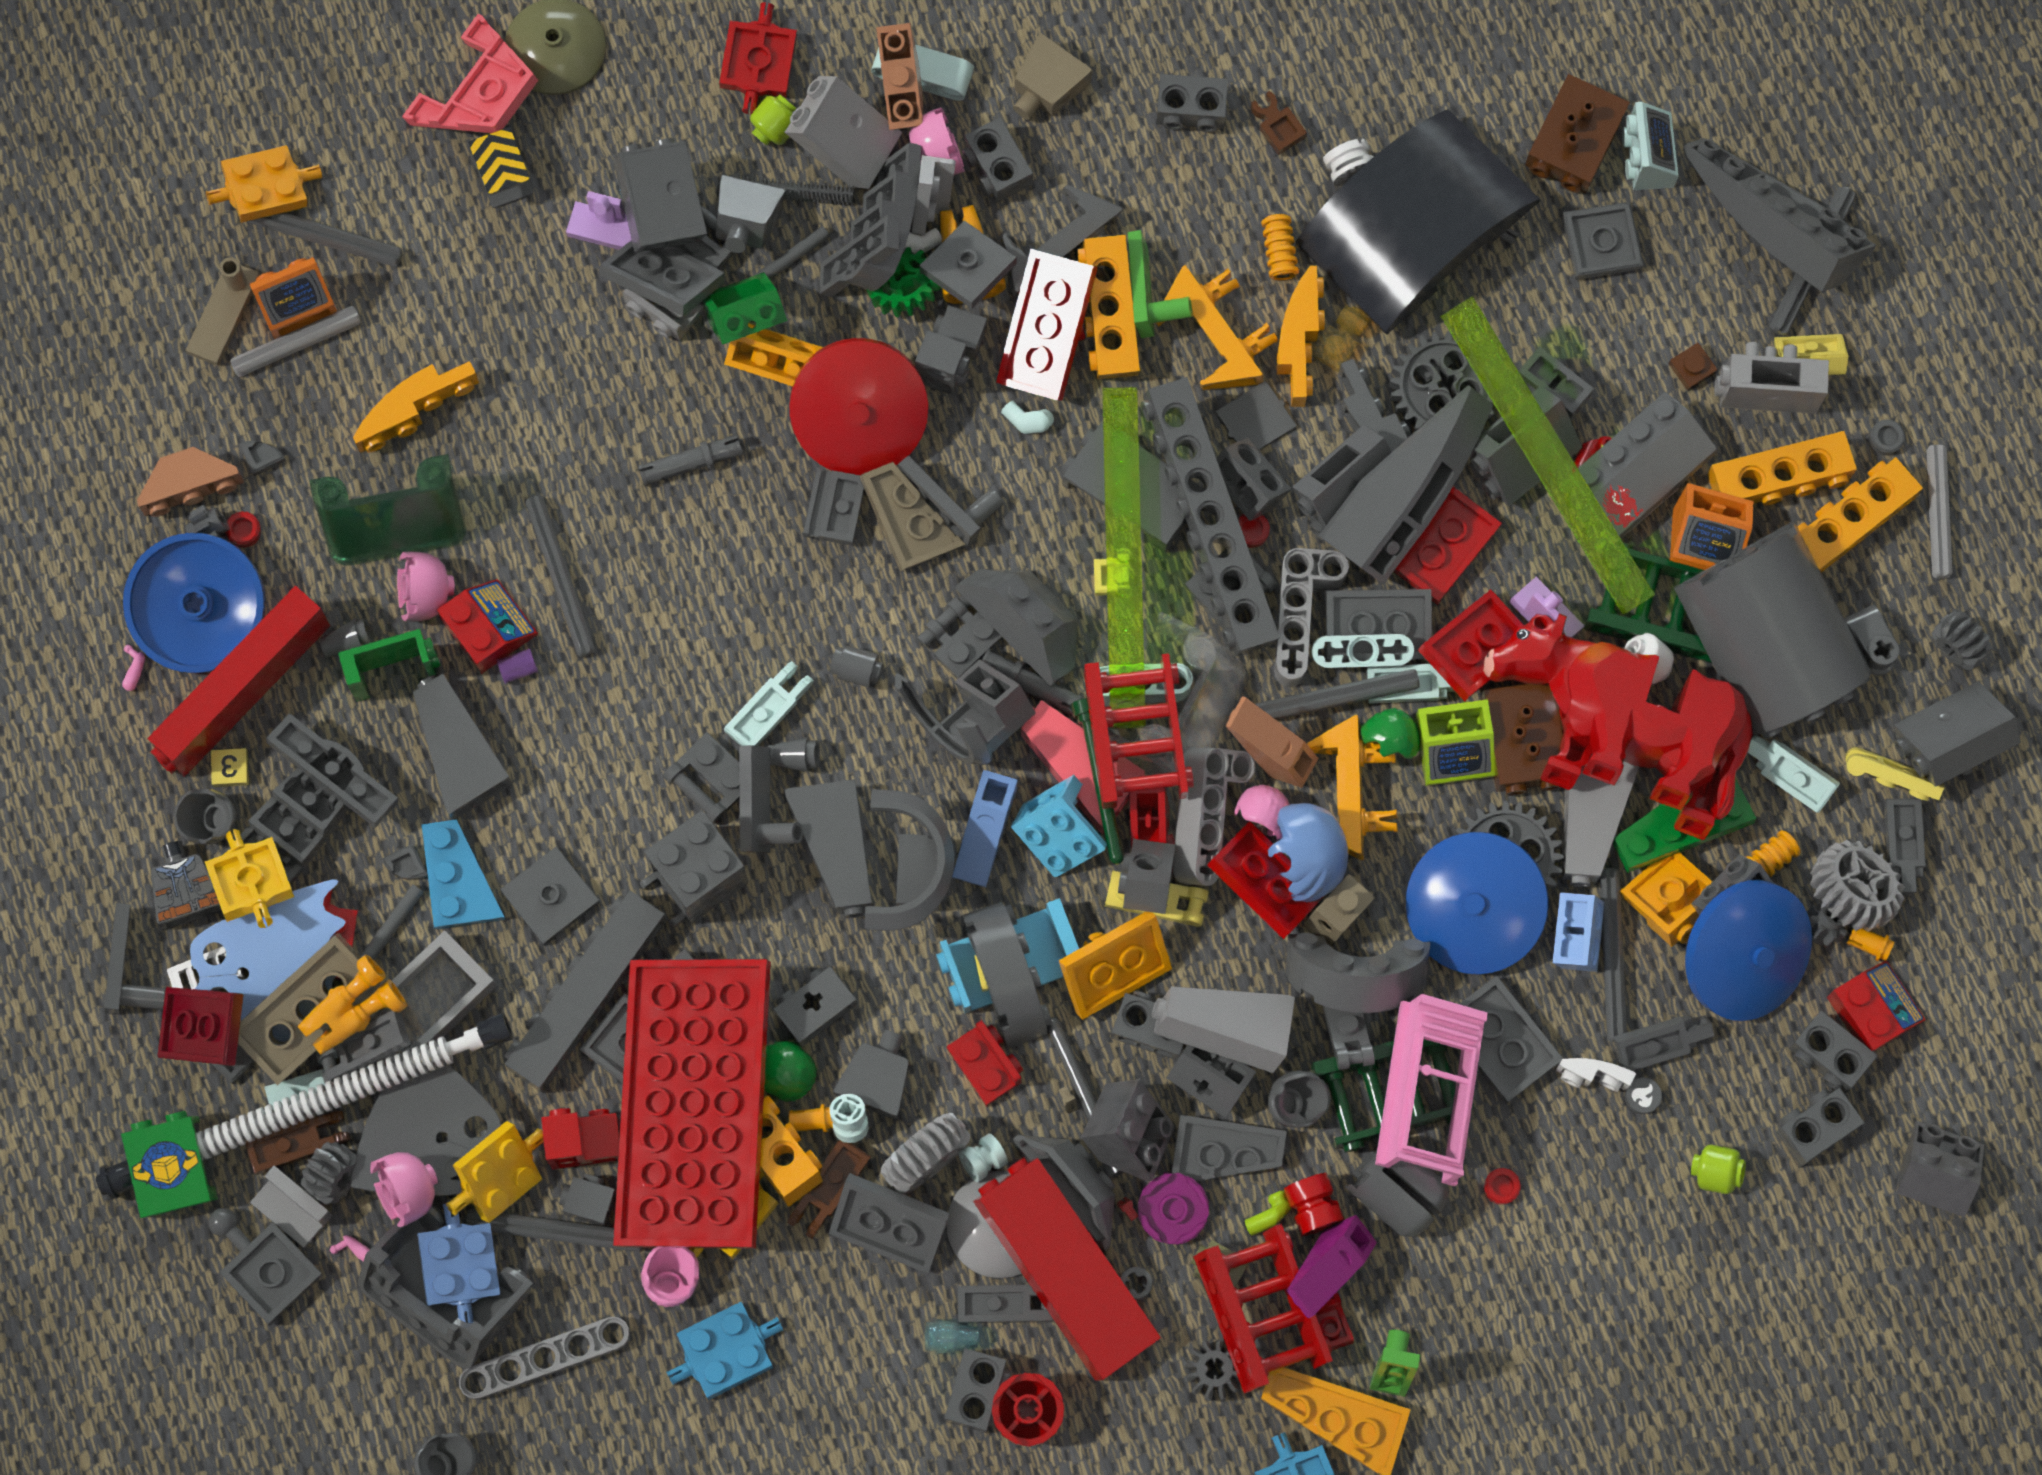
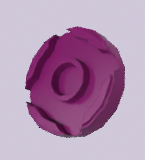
(1173, 1208)

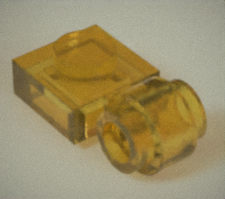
(1337, 345)

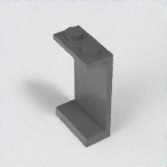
(1157, 497)

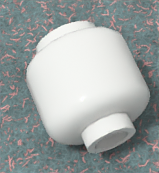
(1650, 645)

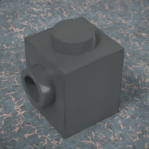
(963, 328)
(588, 1200)

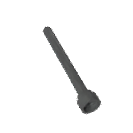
(1077, 1078)

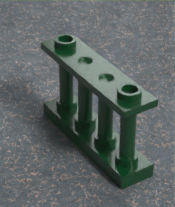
(1607, 622)
(1354, 1140)

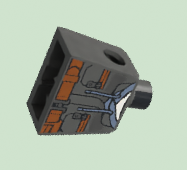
(182, 888)

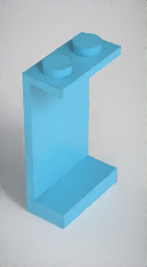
(1048, 941)

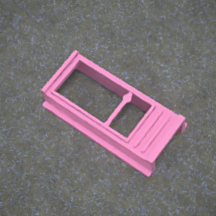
(1444, 1024)

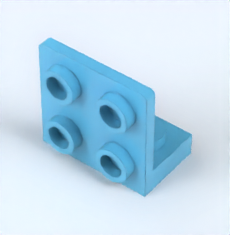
(1057, 829)

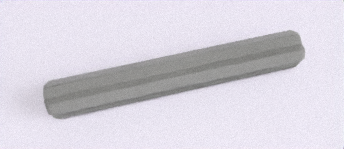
(295, 341)
(1939, 511)

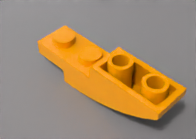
(1301, 325)
(398, 410)

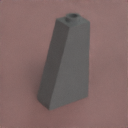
(460, 754)
(834, 841)

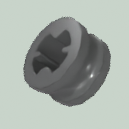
(1139, 1273)

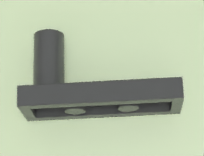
(960, 522)
(755, 824)
(116, 992)

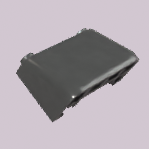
(395, 1283)

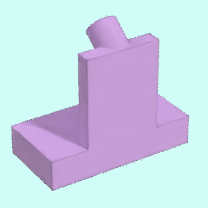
(600, 221)
(1538, 599)

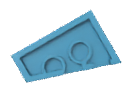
(455, 879)

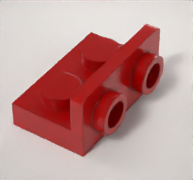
(985, 1062)

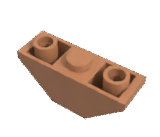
(900, 76)
(186, 479)

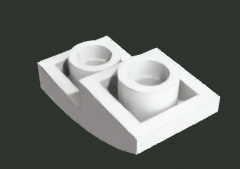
(1582, 1071)

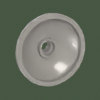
(972, 1236)

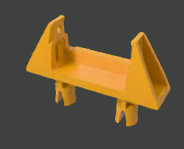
(1240, 364)
(1352, 756)

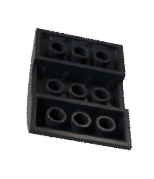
(1414, 218)

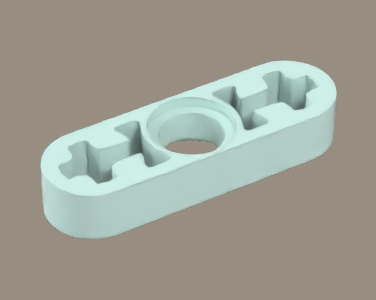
(1388, 641)

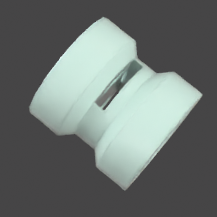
(849, 1118)
(981, 1159)

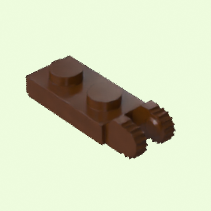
(293, 1143)
(841, 1161)

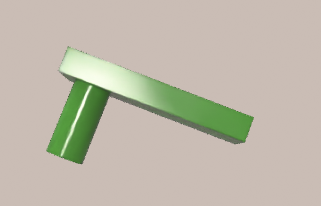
(1144, 310)
(1395, 1366)

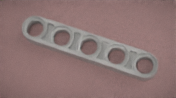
(526, 1358)

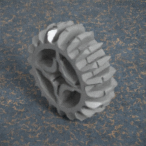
(1857, 885)
(925, 1153)

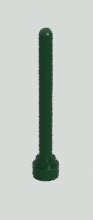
(1081, 713)

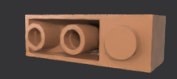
(1271, 744)

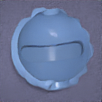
(1315, 848)

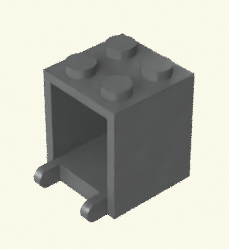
(695, 868)

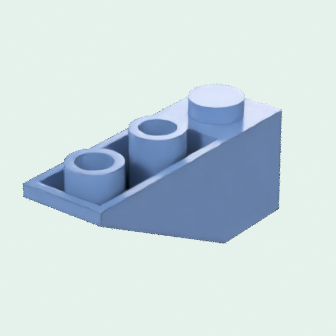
(985, 828)

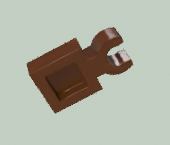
(1279, 127)

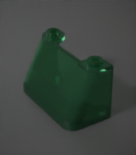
(392, 521)

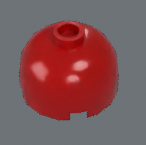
(1027, 1409)

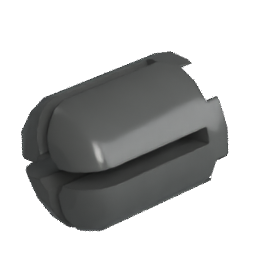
(1400, 1195)

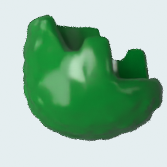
(1393, 731)
(788, 1071)

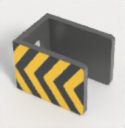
(501, 167)

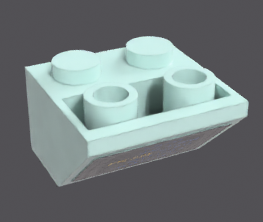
(1651, 148)

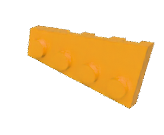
(1345, 1418)

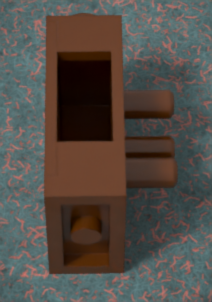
(1576, 134)
(1525, 735)

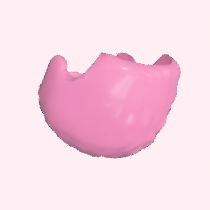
(1262, 806)
(670, 1275)

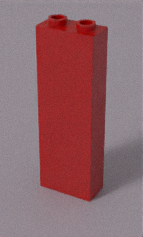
(238, 682)
(1065, 1268)

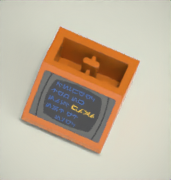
(293, 297)
(1709, 526)

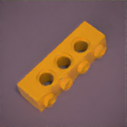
(770, 355)
(1124, 361)
(1829, 450)
(1899, 490)
(802, 1173)

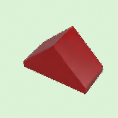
(1149, 815)

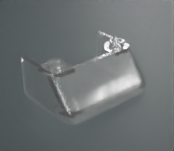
(1209, 702)

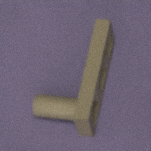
(222, 312)

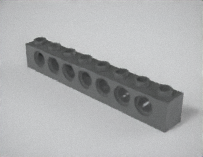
(1179, 399)

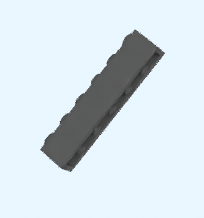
(585, 991)

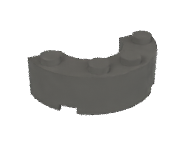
(1007, 973)
(1354, 981)

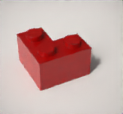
(580, 1141)

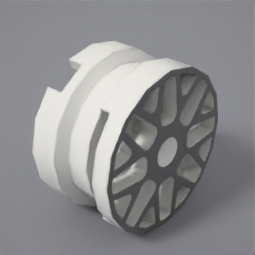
(1347, 160)

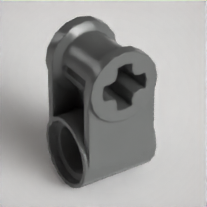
(1871, 636)

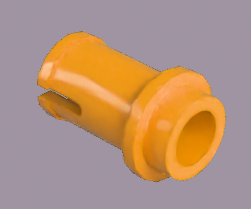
(1871, 943)
(811, 1119)

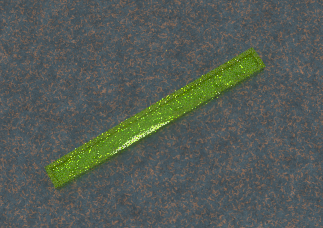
(1547, 455)
(1123, 545)

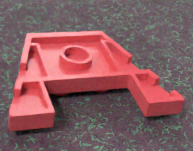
(488, 92)

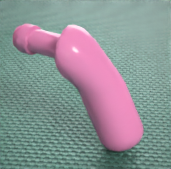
(135, 670)
(355, 1246)

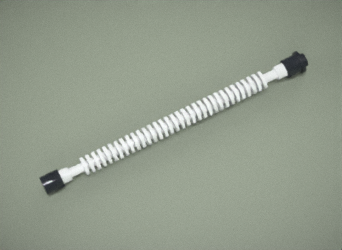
(487, 1034)

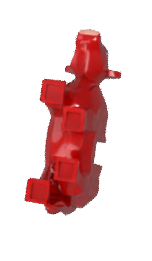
(1609, 722)

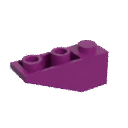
(1331, 1264)

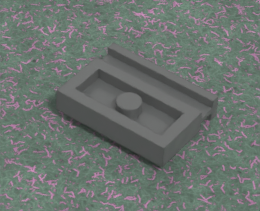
(834, 507)

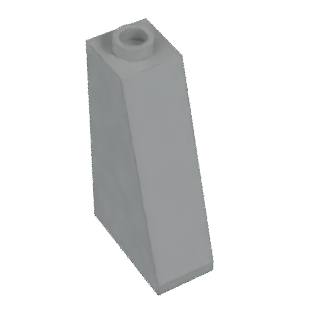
(1591, 823)
(1228, 1023)

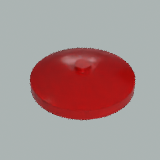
(858, 406)

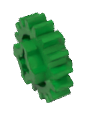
(906, 287)

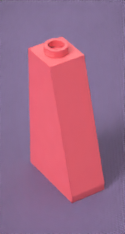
(1064, 753)

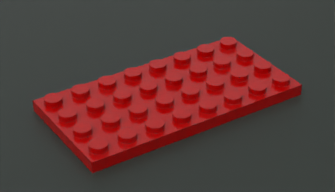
(692, 1104)

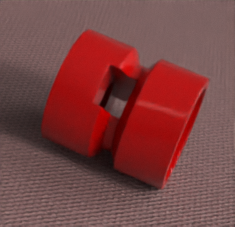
(1313, 1204)

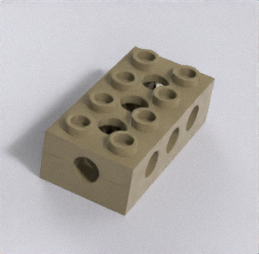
(281, 1058)

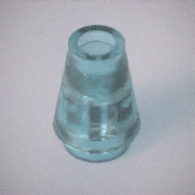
(949, 1336)

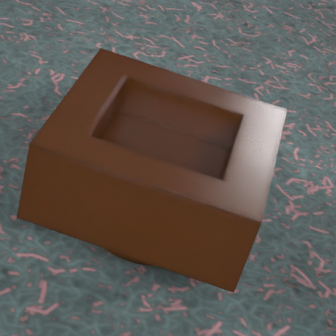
(1693, 366)

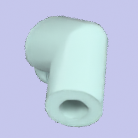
(1028, 422)

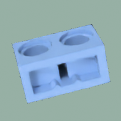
(1578, 932)

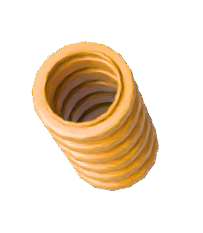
(1280, 246)
(1777, 852)

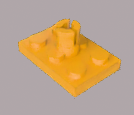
(1115, 964)

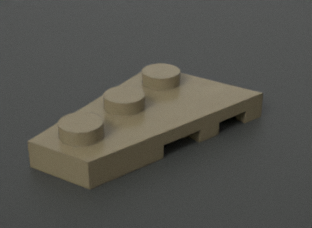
(907, 521)

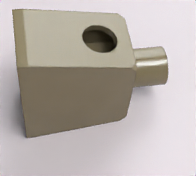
(1049, 78)
(1339, 910)

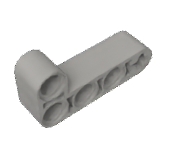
(1300, 617)
(1203, 812)

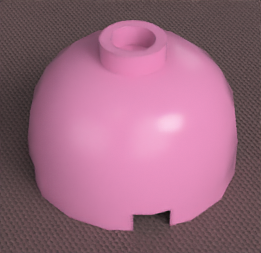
(937, 138)
(423, 585)
(404, 1186)

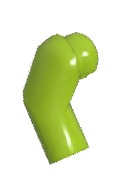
(1270, 1217)

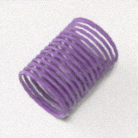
(513, 664)

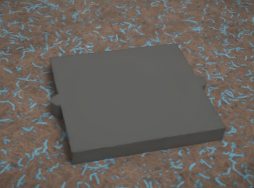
(1256, 416)

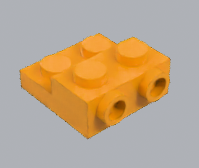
(1665, 896)

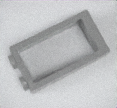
(438, 990)

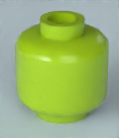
(772, 120)
(1719, 1169)

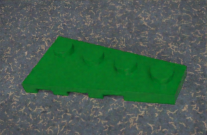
(1656, 838)

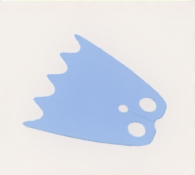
(270, 952)

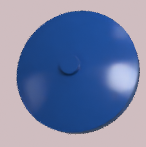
(192, 601)
(1477, 902)
(1748, 950)

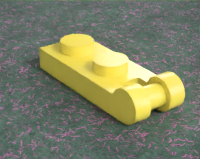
(1891, 773)
(1191, 916)

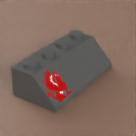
(1646, 462)

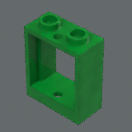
(744, 301)

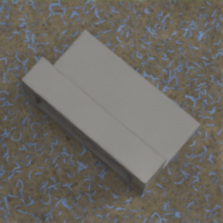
(290, 1207)

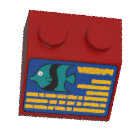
(486, 623)
(1876, 1006)

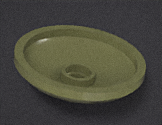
(569, 60)

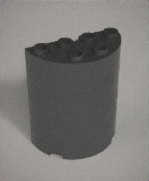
(1775, 631)

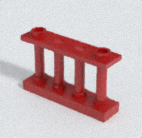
(1108, 751)
(1240, 1334)

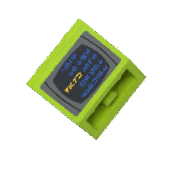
(1456, 742)

